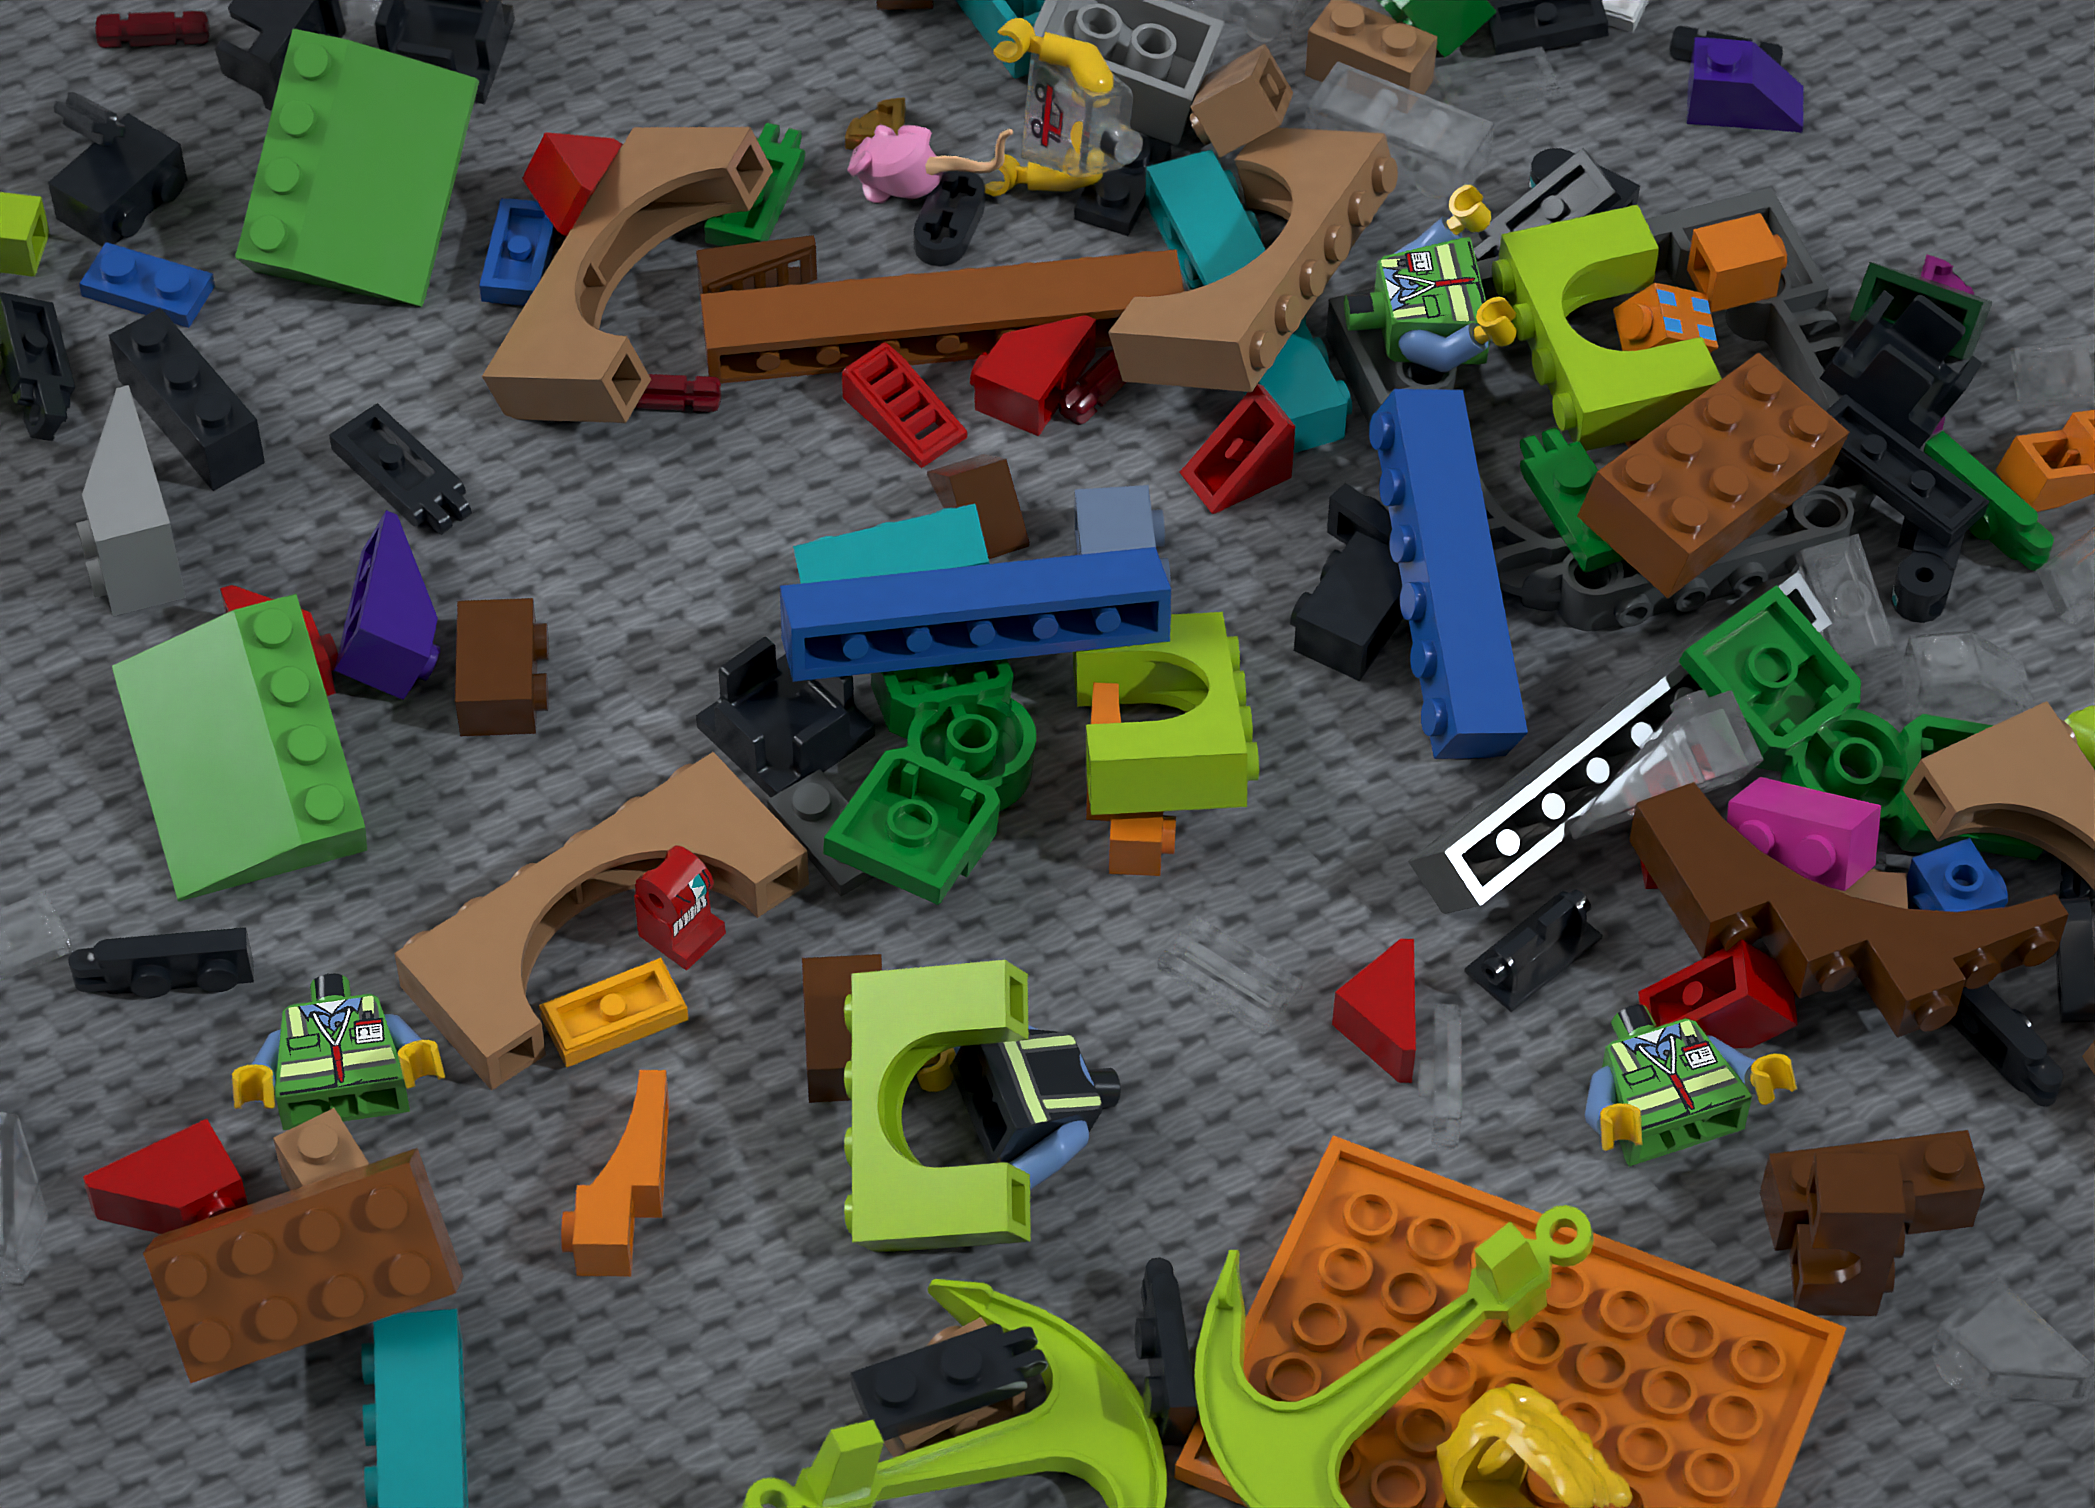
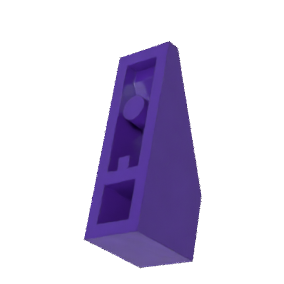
(388, 616)

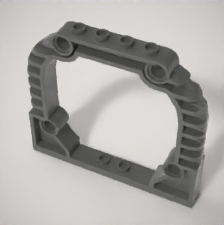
(1544, 569)

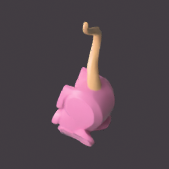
(907, 165)

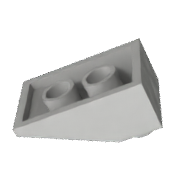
(1150, 47)
(127, 518)

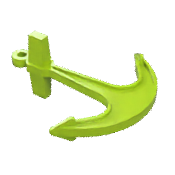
(1085, 1427)
(1294, 1450)

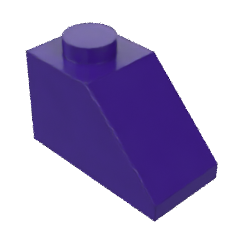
(1741, 88)

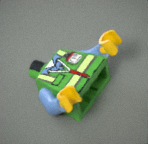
(1433, 295)
(338, 1057)
(1675, 1086)

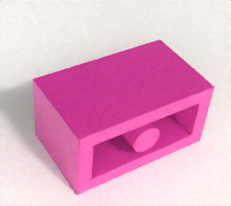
(1809, 830)

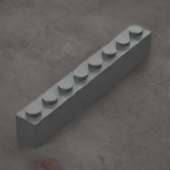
(1549, 795)

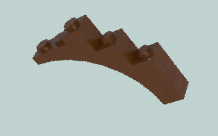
(1824, 938)

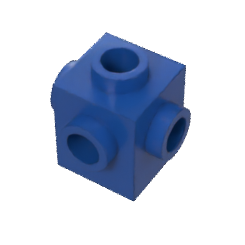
(1954, 880)

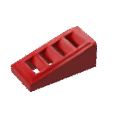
(880, 376)

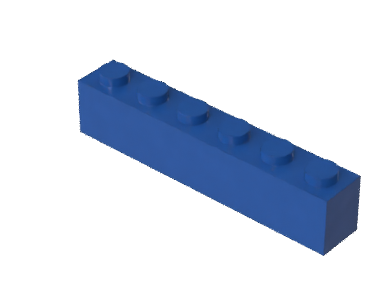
(1447, 574)
(975, 613)

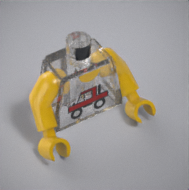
(1073, 114)

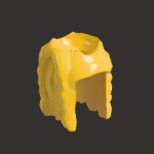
(1520, 1429)

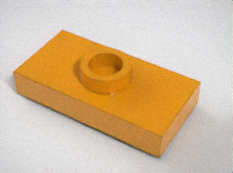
(613, 1012)

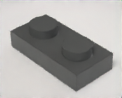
(808, 814)

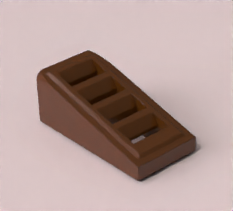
(752, 264)

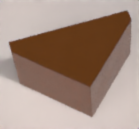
(989, 485)

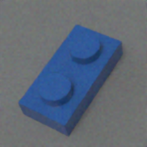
(517, 252)
(146, 284)

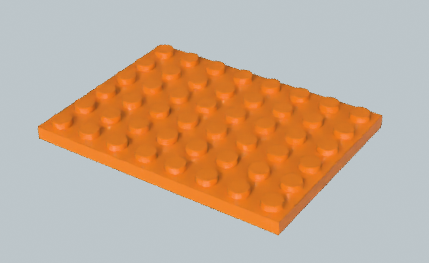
(1667, 1370)

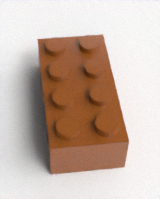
(1712, 474)
(303, 1265)

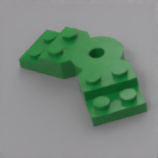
(1807, 724)
(938, 800)

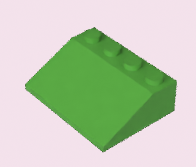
(356, 169)
(240, 750)

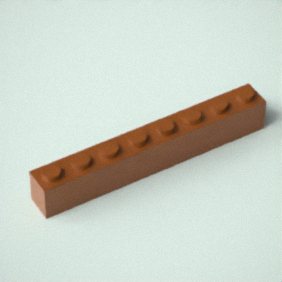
(919, 315)

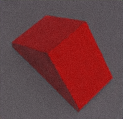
(567, 174)
(1244, 453)
(1379, 1010)

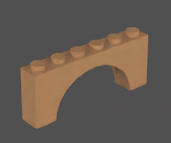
(659, 183)
(1236, 326)
(2018, 783)
(478, 963)

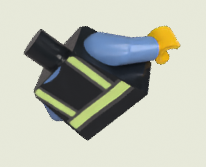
(1027, 1097)

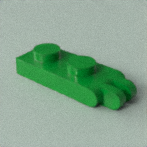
(758, 223)
(1561, 485)
(2008, 519)

